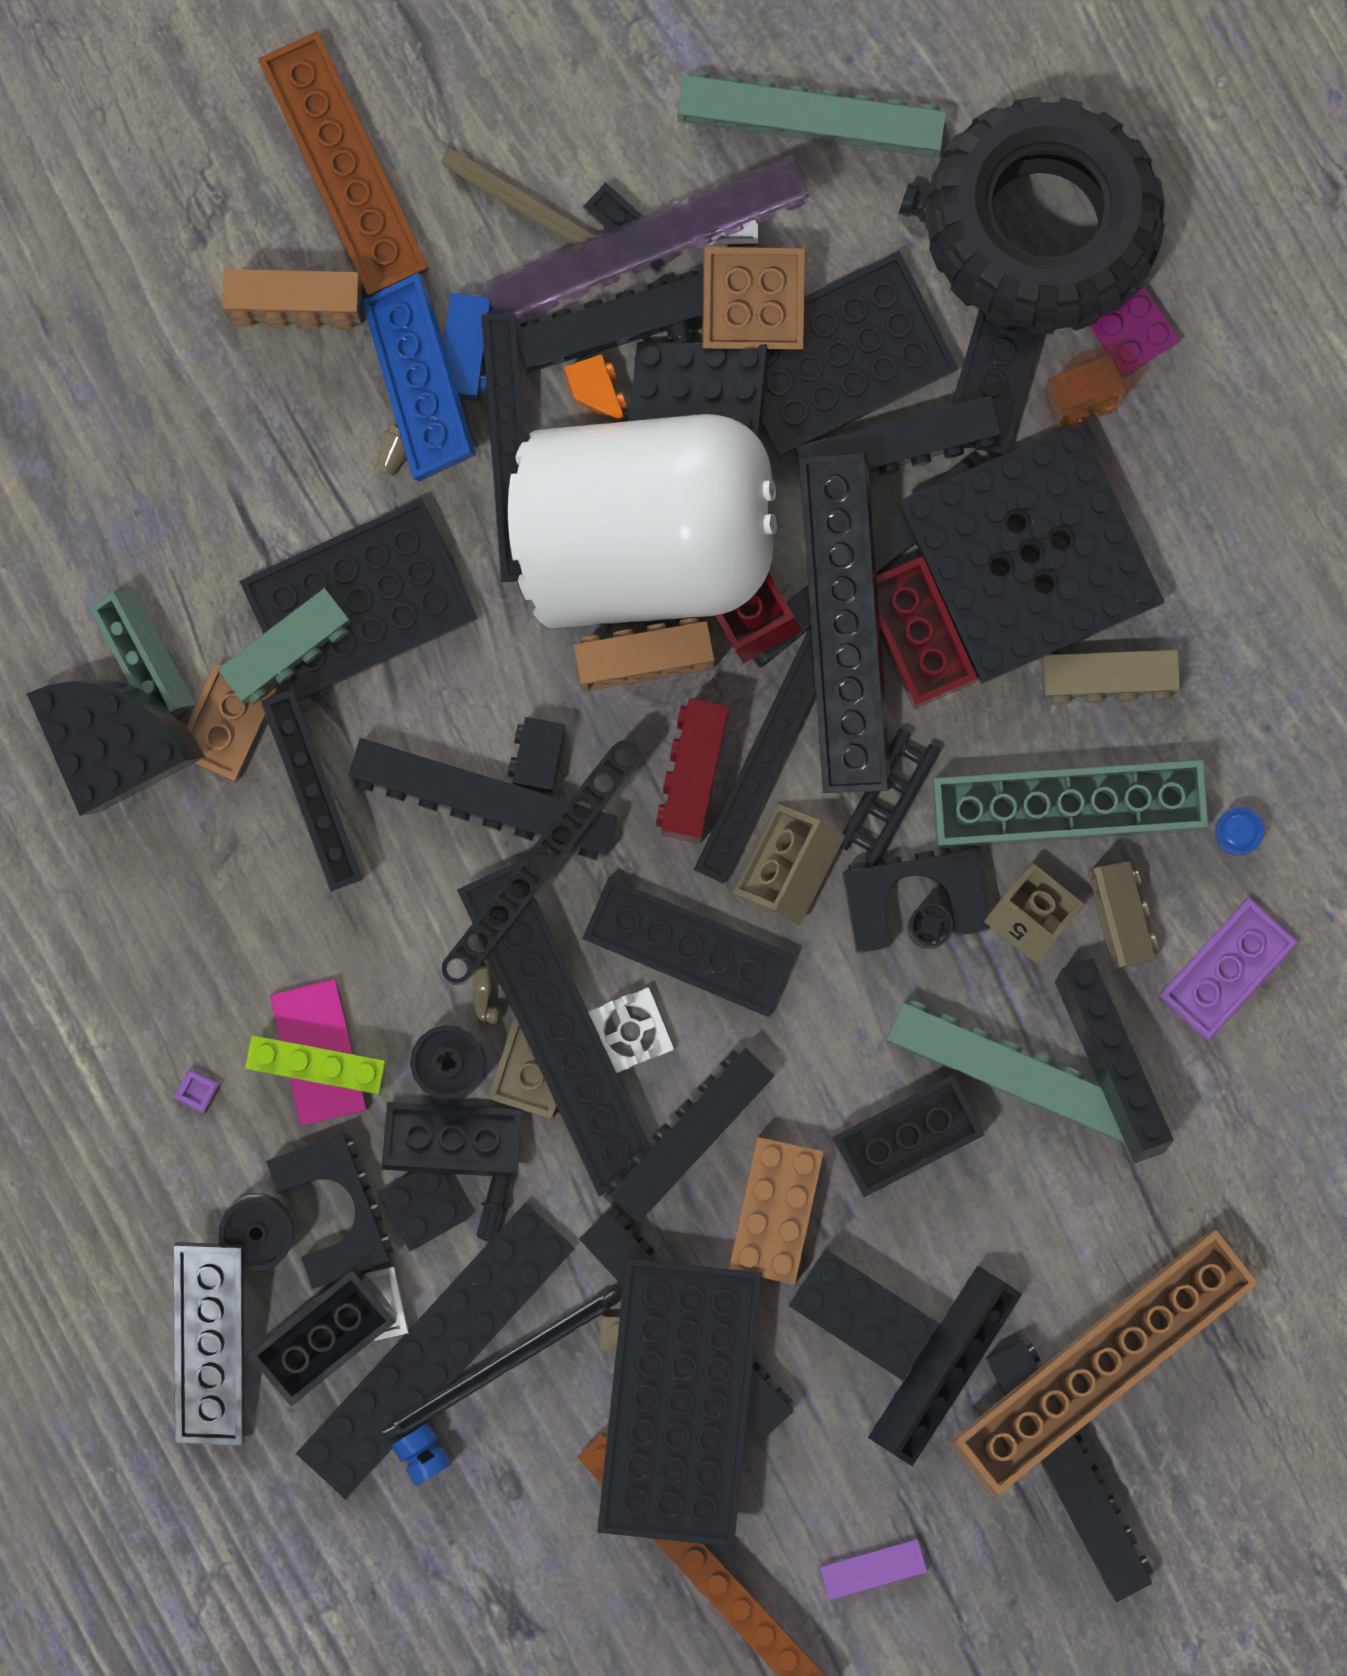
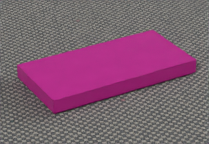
(316, 1019)

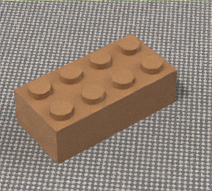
(292, 298)
(644, 655)
(776, 1210)

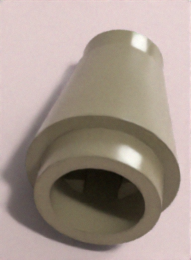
(391, 451)

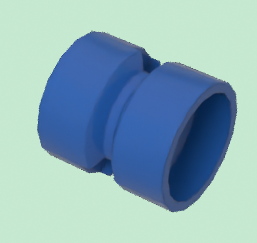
(416, 1443)

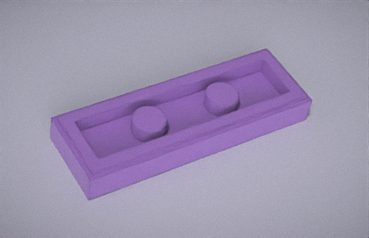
(873, 1569)

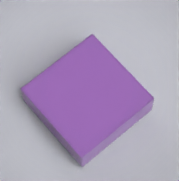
(196, 1091)

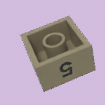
(1034, 913)

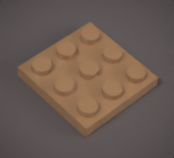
(753, 297)

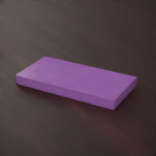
(1228, 969)

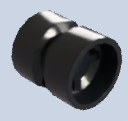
(930, 926)

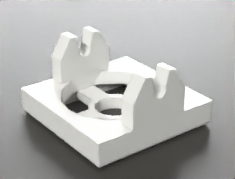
(645, 1001)

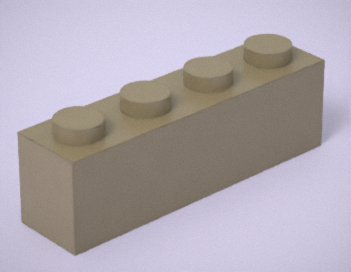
(1110, 674)

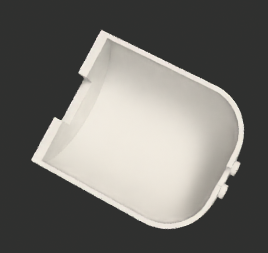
(641, 520)

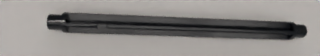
(500, 1365)

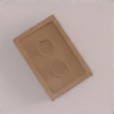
(225, 726)

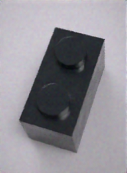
(537, 754)

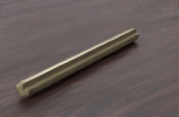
(514, 197)

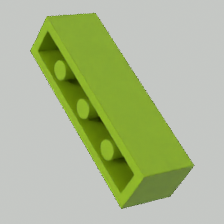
(316, 1065)

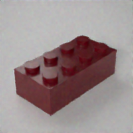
(759, 622)
(921, 634)
(694, 770)

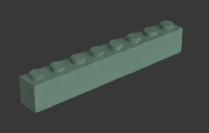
(811, 115)
(1003, 1067)

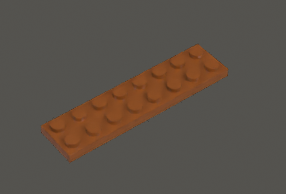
(343, 163)

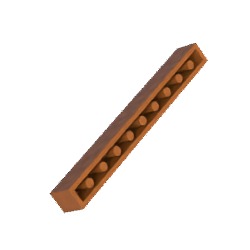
(724, 1592)

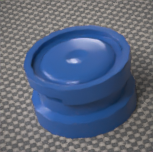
(1239, 831)

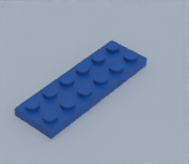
(418, 377)

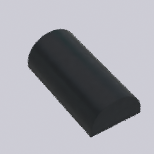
(323, 1336)

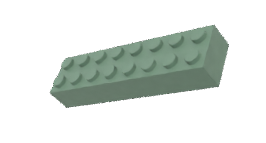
(1069, 804)

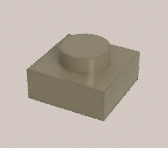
(608, 1333)

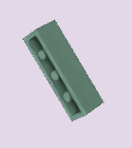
(284, 647)
(141, 650)

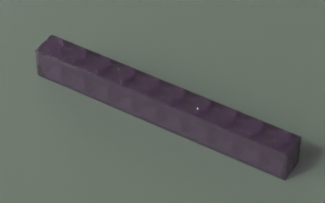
(649, 238)

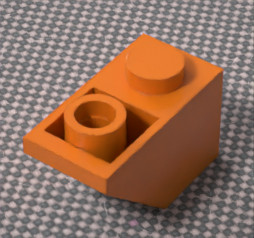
(593, 388)

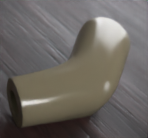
(482, 995)

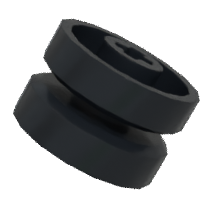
(434, 1048)
(267, 1214)

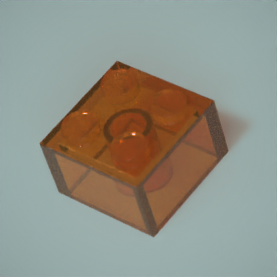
(1084, 392)

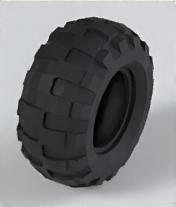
(1031, 288)

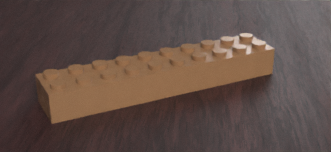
(1103, 1363)

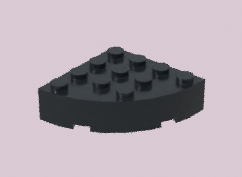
(110, 740)

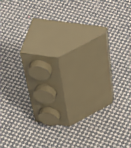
(788, 864)
(1123, 915)

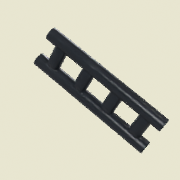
(892, 818)

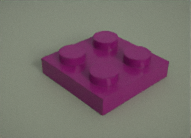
(1135, 333)

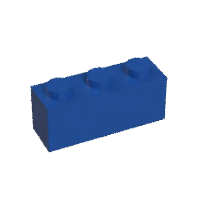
(465, 343)

